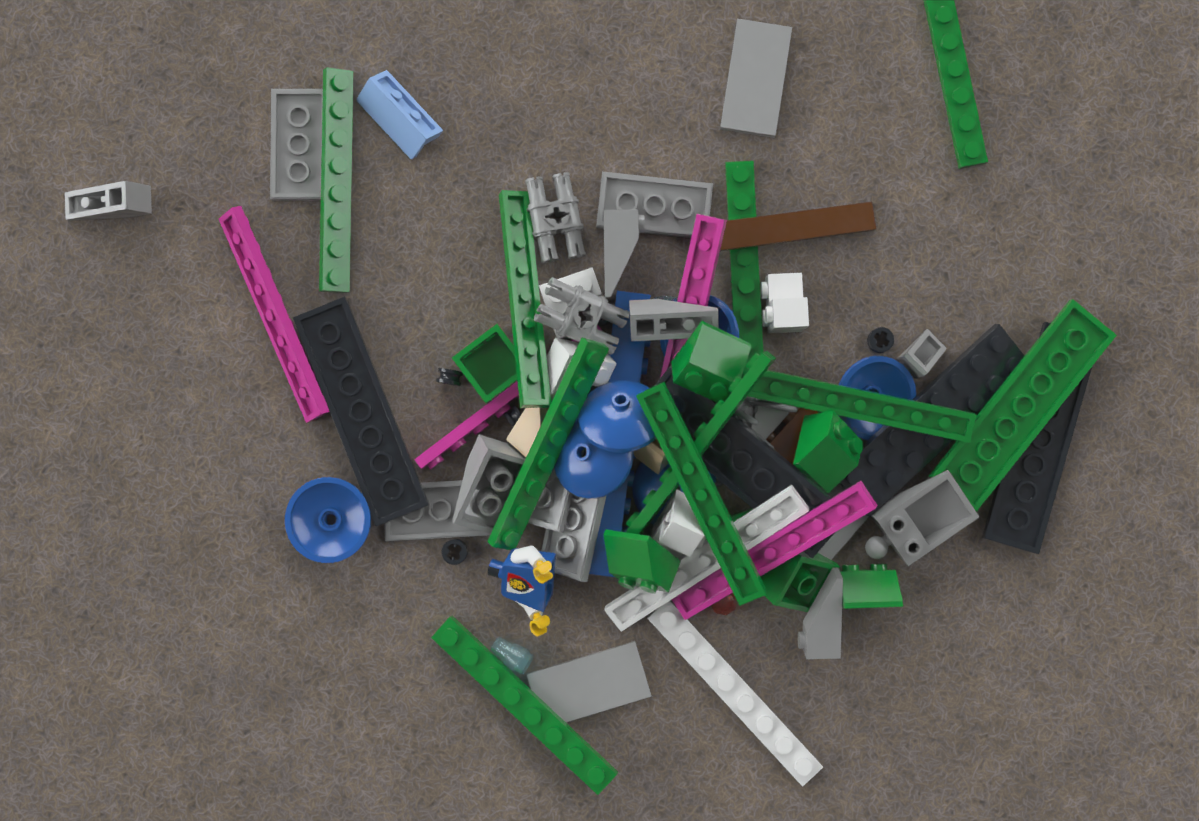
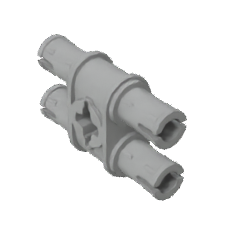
(547, 228)
(593, 308)

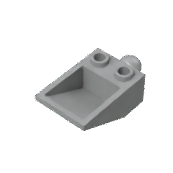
(927, 516)

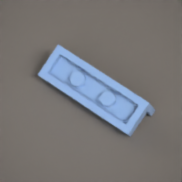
(398, 113)

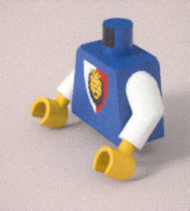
(529, 581)

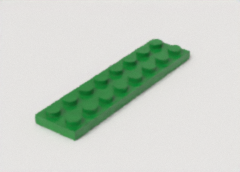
(1026, 401)

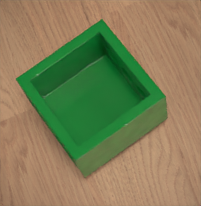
(489, 363)

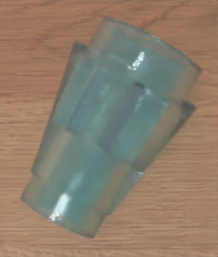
(512, 655)

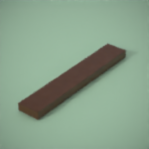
(798, 226)

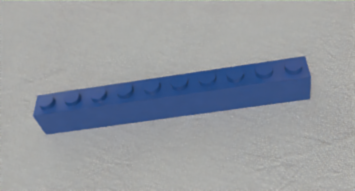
(628, 367)

